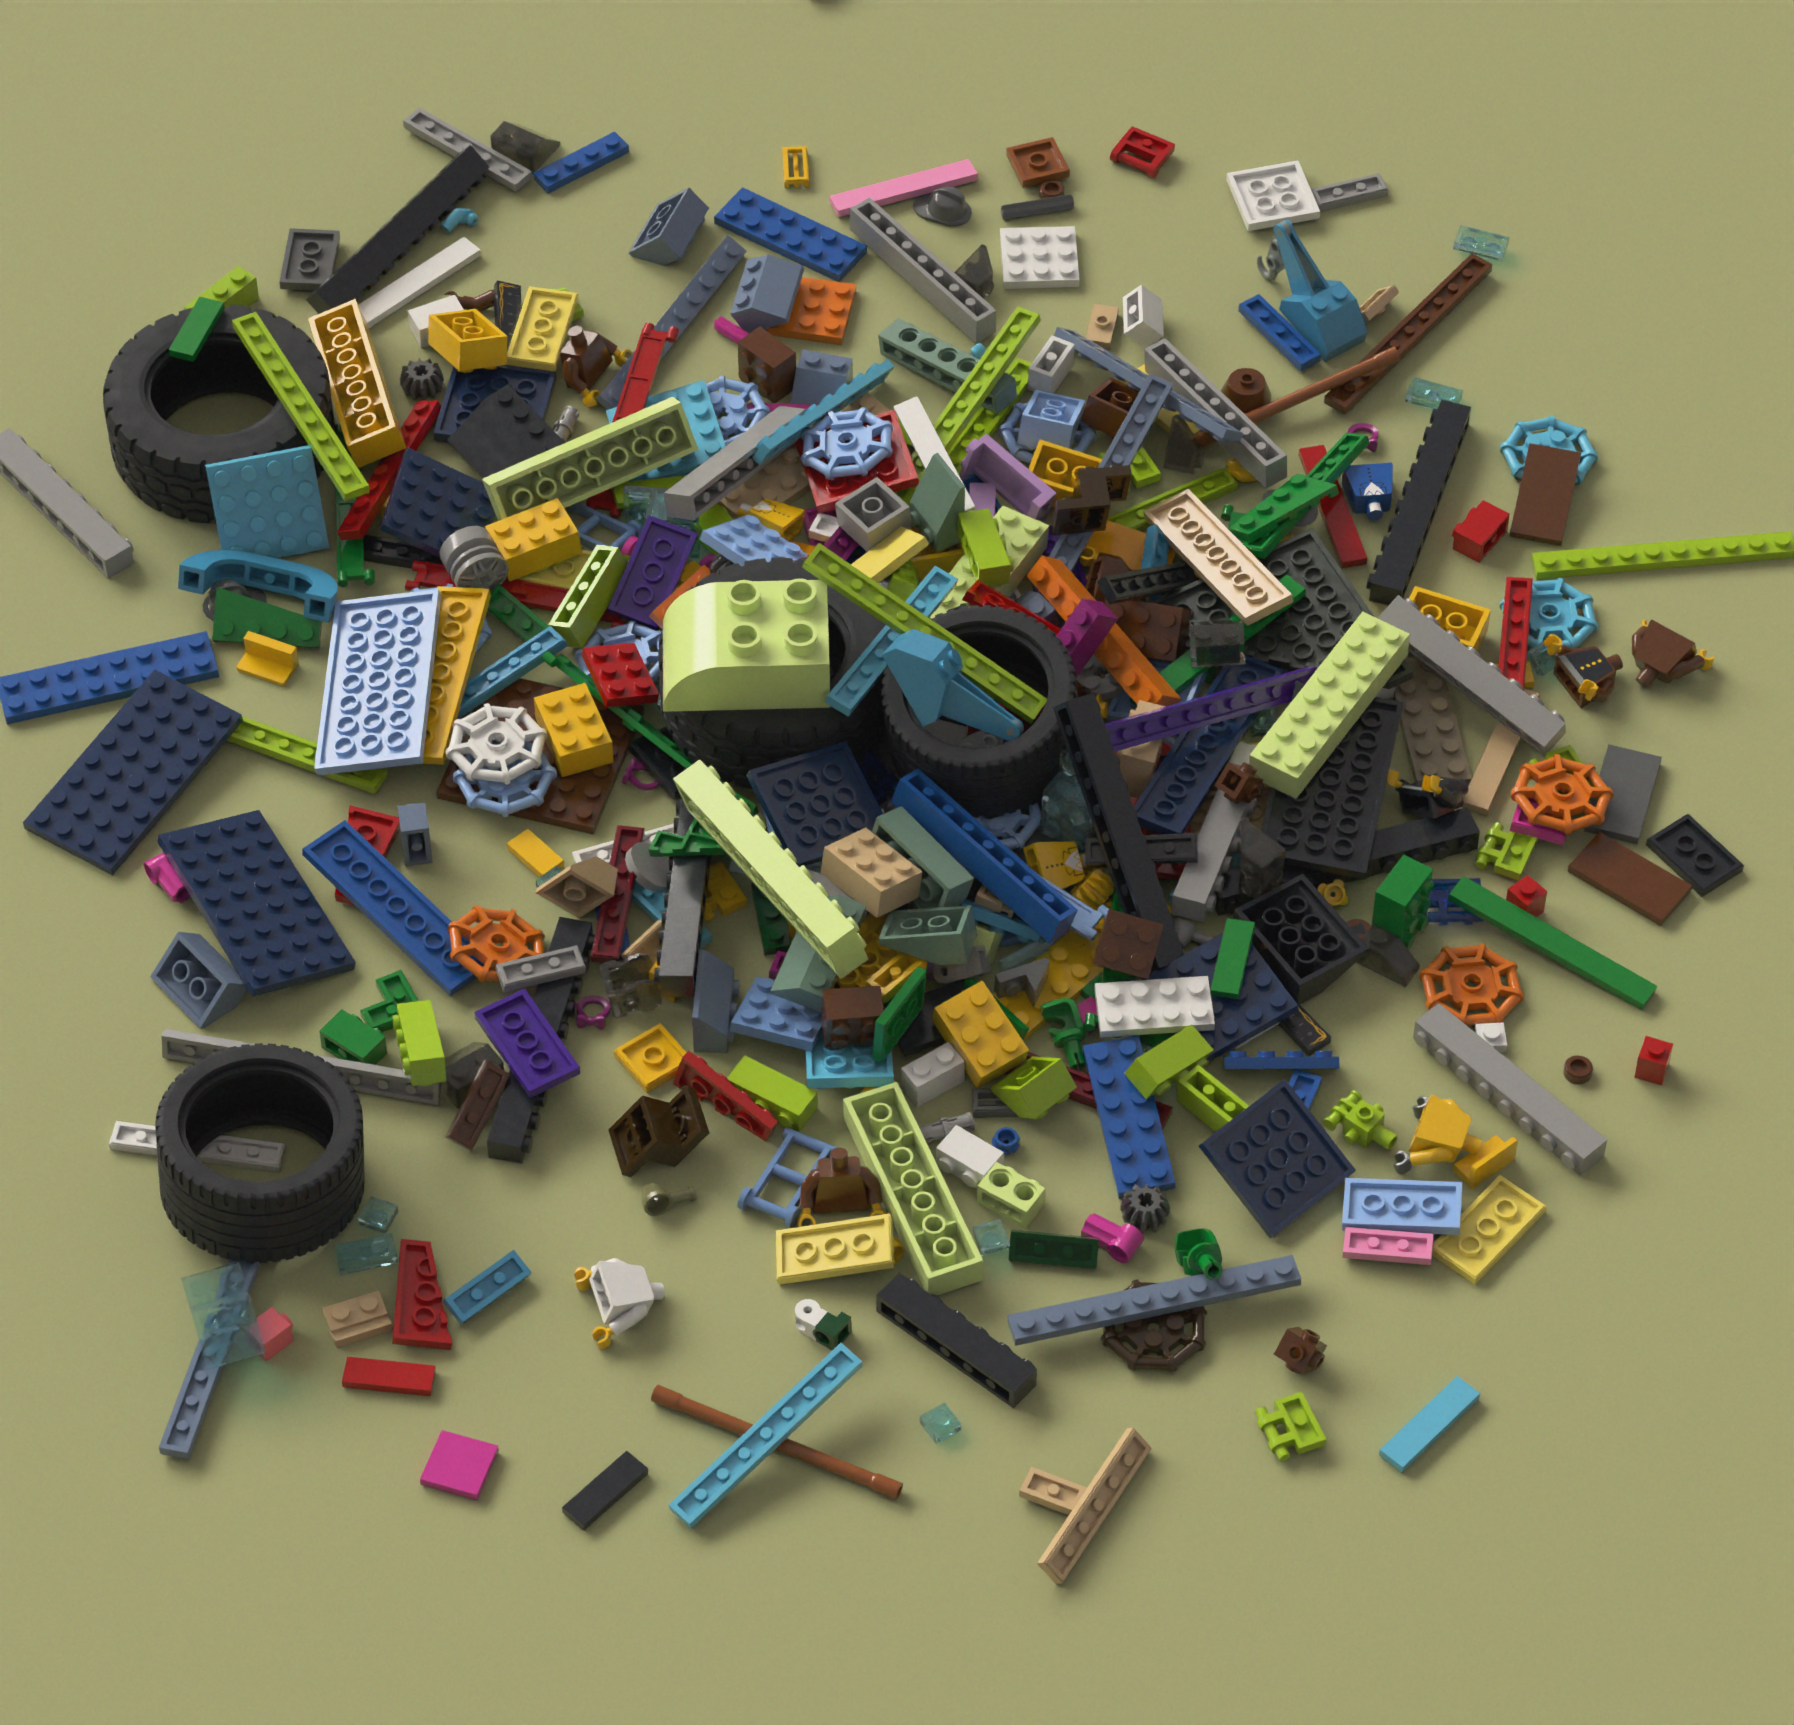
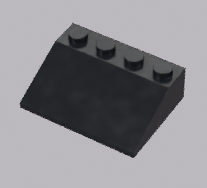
(502, 434)
(1301, 937)

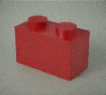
(1480, 531)

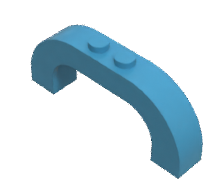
(263, 572)

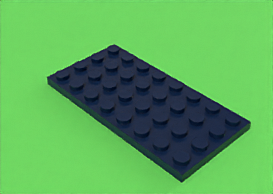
(133, 772)
(256, 903)

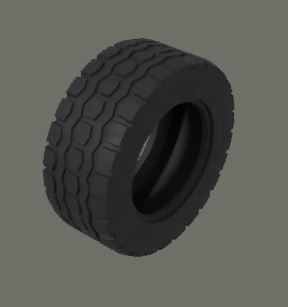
(148, 385)
(758, 737)

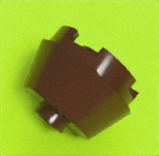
(1247, 389)

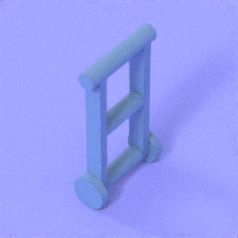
(595, 517)
(750, 1196)

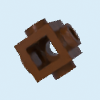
(1239, 782)
(1301, 1350)

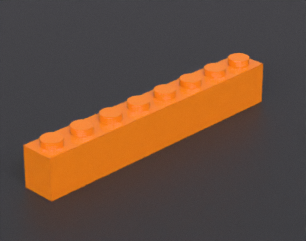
(1116, 651)

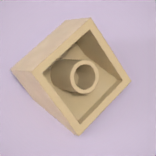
(581, 886)

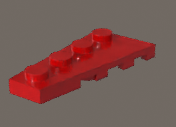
(982, 594)
(376, 828)
(726, 1098)
(418, 1302)

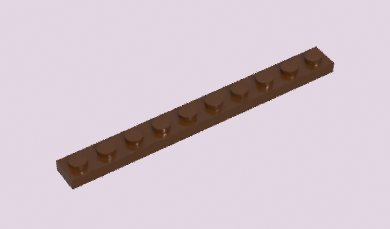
(1413, 328)

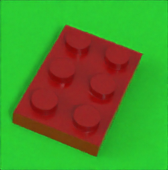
(620, 674)

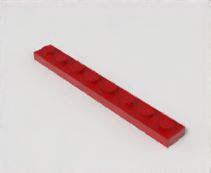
(383, 478)

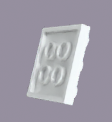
(1273, 195)
(1039, 257)

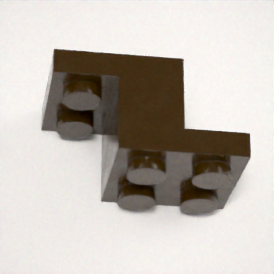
(1091, 499)
(658, 1131)

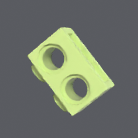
(1008, 1199)

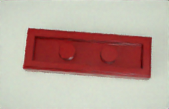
(389, 1376)

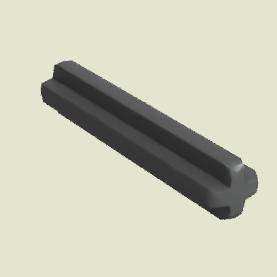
(1037, 207)

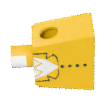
(776, 516)
(1056, 862)

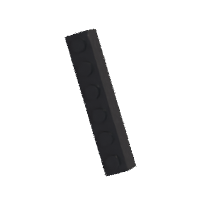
(956, 1340)

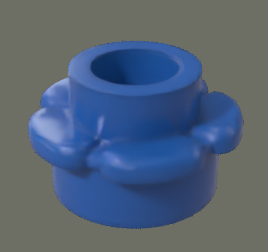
(1006, 1135)

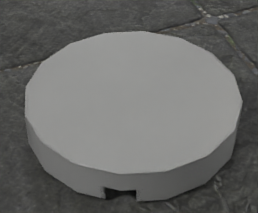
(650, 870)

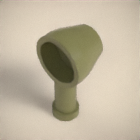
(658, 1200)

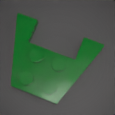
(695, 842)

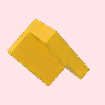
(268, 659)
(1490, 1158)

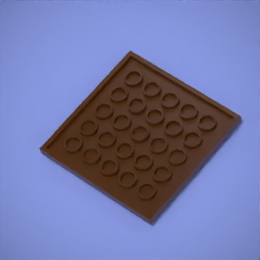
(570, 800)

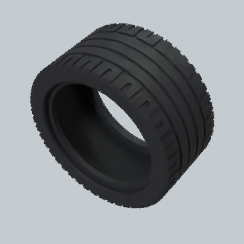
(1003, 775)
(259, 1088)

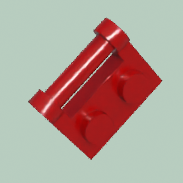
(1145, 146)

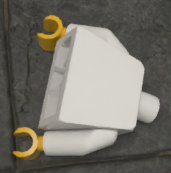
(621, 1295)

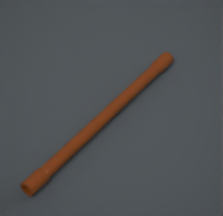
(1378, 361)
(875, 1481)

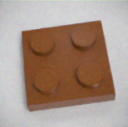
(1037, 162)

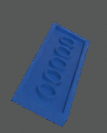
(790, 234)
(1126, 1118)

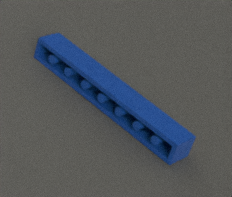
(985, 856)

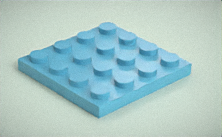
(703, 425)
(268, 503)

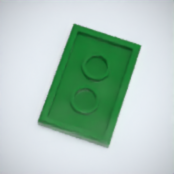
(899, 1014)

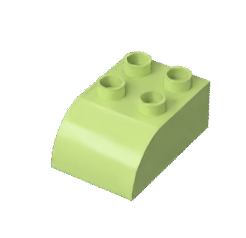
(747, 647)

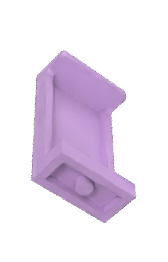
(1012, 478)

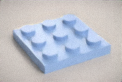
(749, 540)

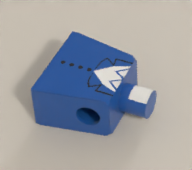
(1369, 488)

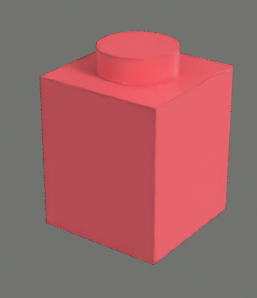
(275, 1332)

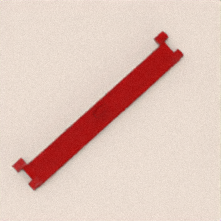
(636, 392)
(527, 592)

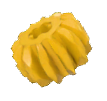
(1094, 888)

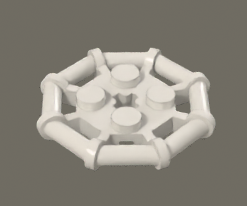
(500, 755)

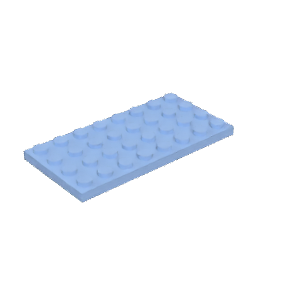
(378, 682)

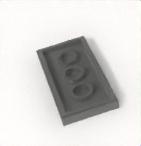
(1632, 780)

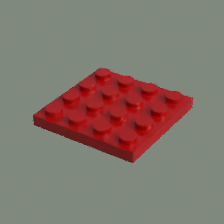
(895, 472)

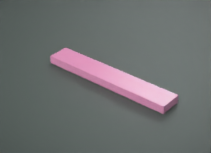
(906, 186)

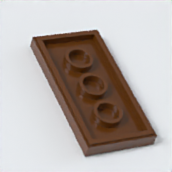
(1545, 494)
(1630, 878)

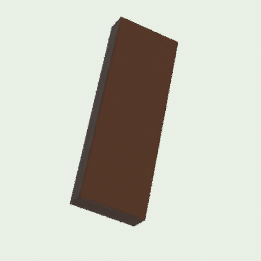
(477, 1105)

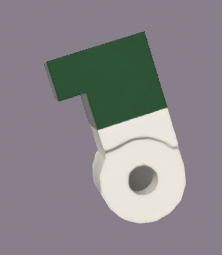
(822, 1325)

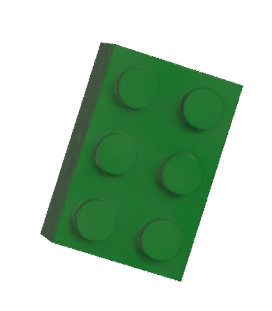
(1404, 900)

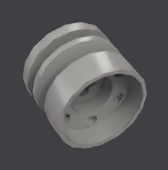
(473, 559)

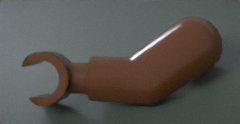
(480, 302)

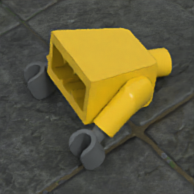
(1438, 1134)

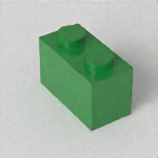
(352, 1039)

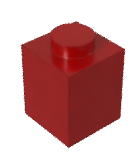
(1528, 896)
(1653, 1060)

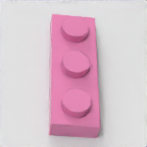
(1388, 1246)

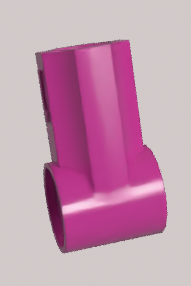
(161, 871)
(1118, 1240)

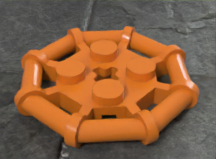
(1561, 805)
(511, 932)
(1472, 969)

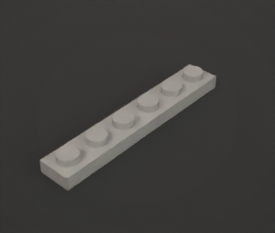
(454, 141)

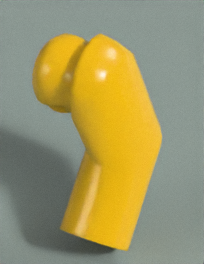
(1239, 472)

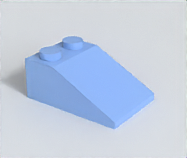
(1050, 419)

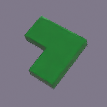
(394, 990)

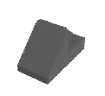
(1025, 978)

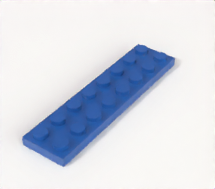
(104, 677)
(389, 903)

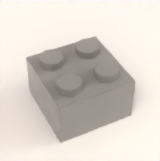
(872, 513)

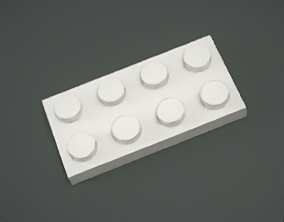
(1153, 1006)

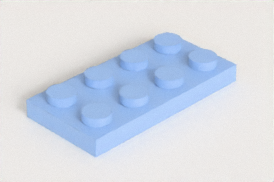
(1403, 1205)

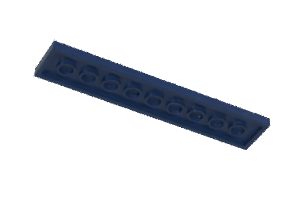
(1198, 758)

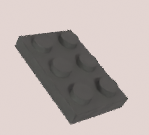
(309, 258)

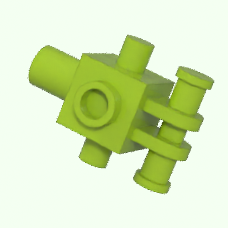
(1360, 1122)

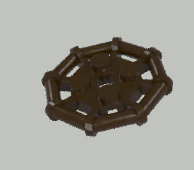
(1160, 1341)

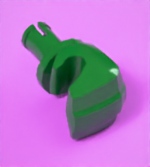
(1066, 1013)
(1198, 1253)

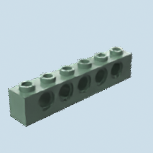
(939, 361)

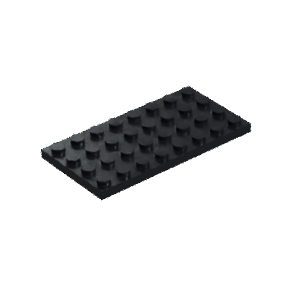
(1339, 809)

